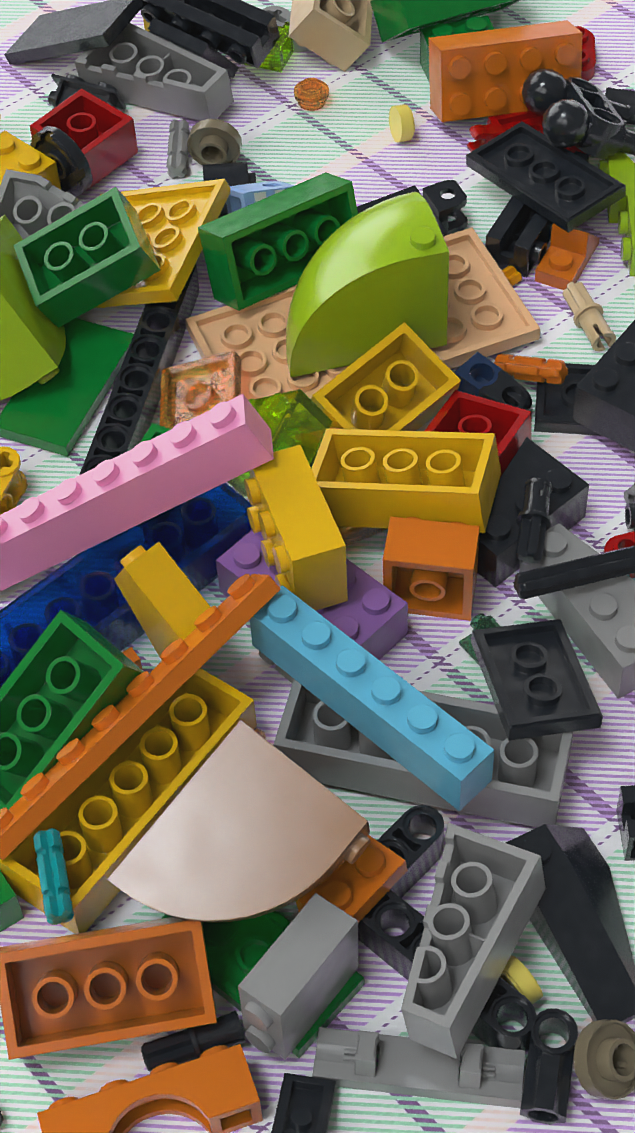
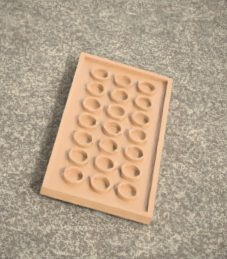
(481, 317)

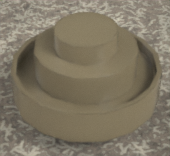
(214, 142)
(606, 1059)

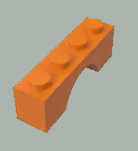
(209, 1090)

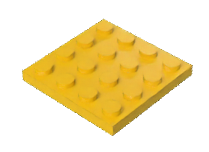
(171, 224)

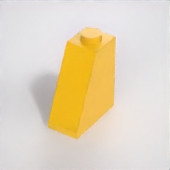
(160, 595)

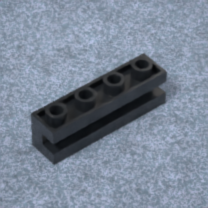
(226, 25)
(520, 235)

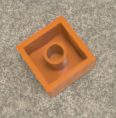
(432, 566)

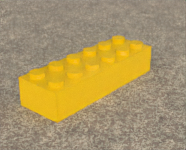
(129, 794)

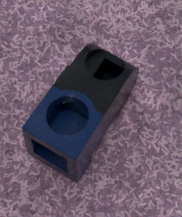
(489, 381)

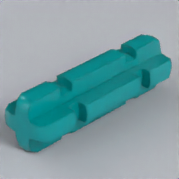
(53, 876)

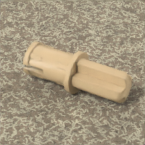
(588, 315)

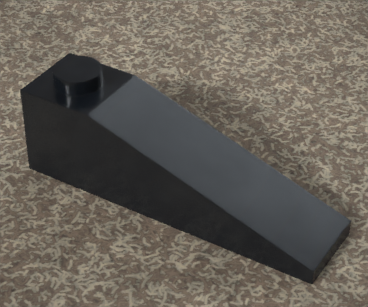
(583, 920)

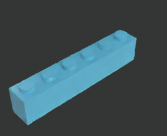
(373, 698)

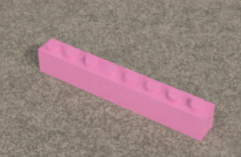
(132, 488)

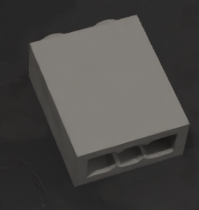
(299, 976)

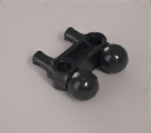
(578, 114)

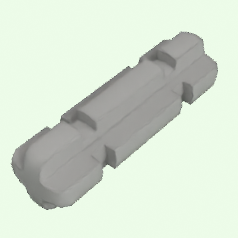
(178, 148)

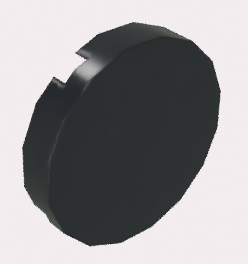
(75, 171)

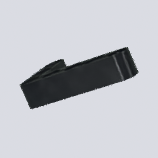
(399, 951)

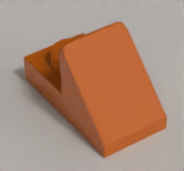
(565, 257)

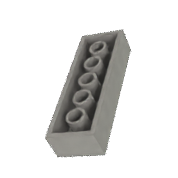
(525, 774)

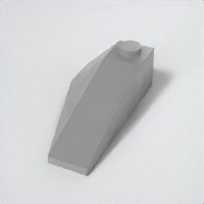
(33, 202)

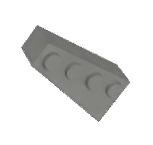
(158, 75)
(469, 932)

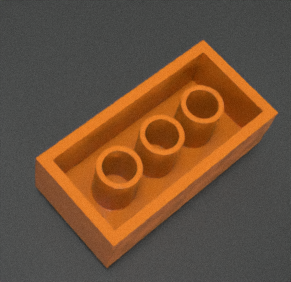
(486, 69)
(105, 986)

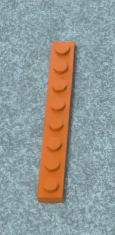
(144, 697)

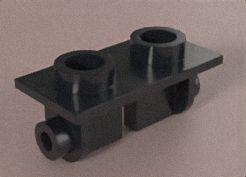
(71, 84)

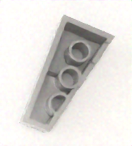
(594, 615)

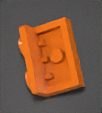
(362, 884)

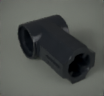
(549, 1069)

